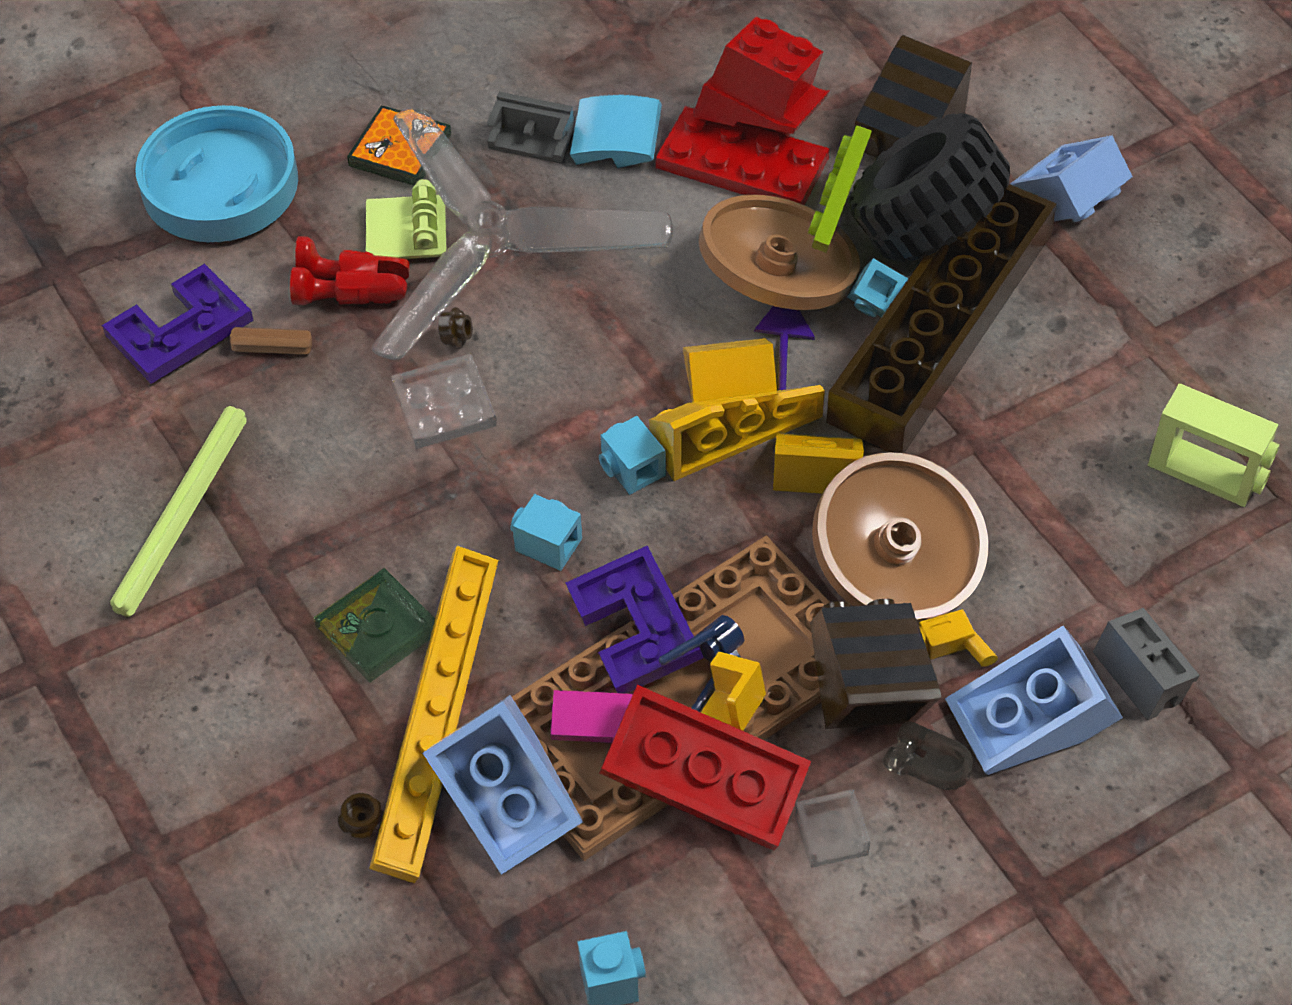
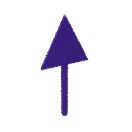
(786, 324)

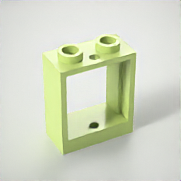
(1221, 425)

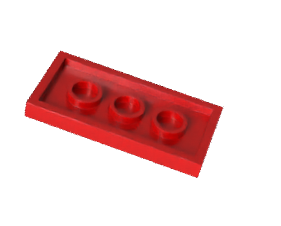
(742, 158)
(705, 767)

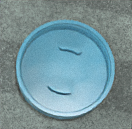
(217, 173)

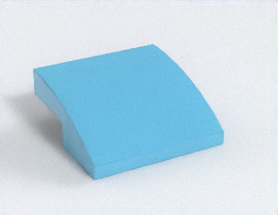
(616, 129)

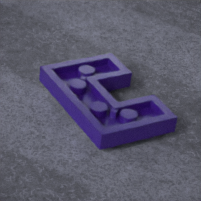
(210, 318)
(640, 586)

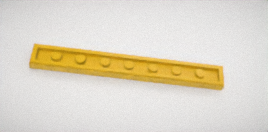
(434, 715)

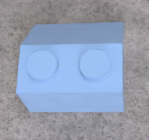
(1078, 177)

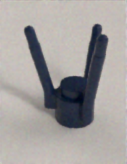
(721, 636)

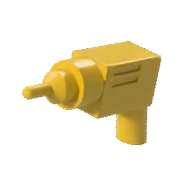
(952, 634)

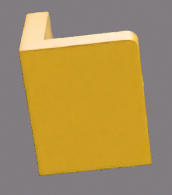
(737, 690)

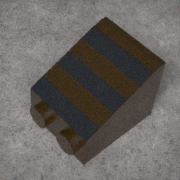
(911, 91)
(872, 664)

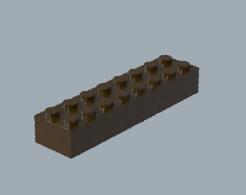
(938, 323)

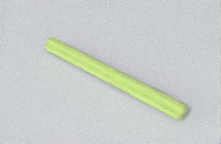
(178, 512)

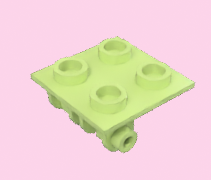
(407, 224)

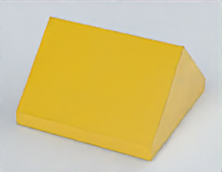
(730, 369)
(812, 462)

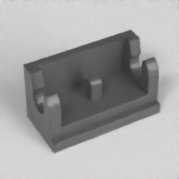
(531, 127)
(1144, 662)

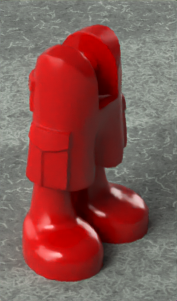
(358, 276)

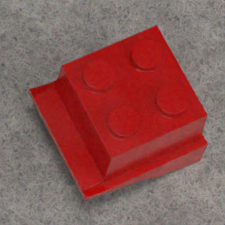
(763, 80)

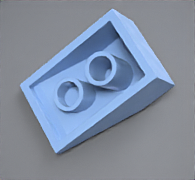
(1033, 704)
(504, 784)

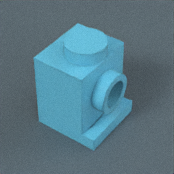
(876, 288)

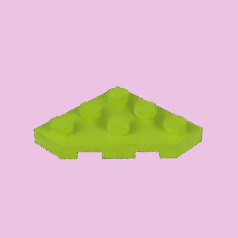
(838, 187)

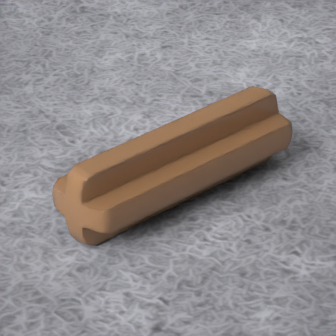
(271, 340)

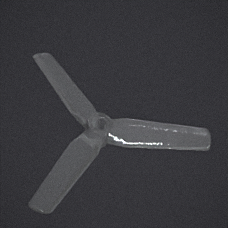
(496, 230)

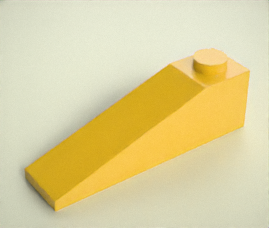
(720, 428)

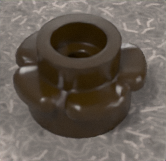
(455, 327)
(358, 805)

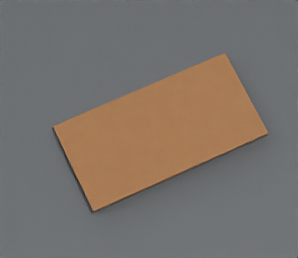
(773, 610)

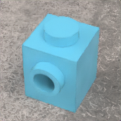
(632, 455)
(546, 531)
(610, 969)

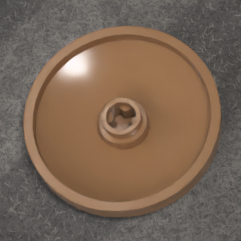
(767, 254)
(900, 534)

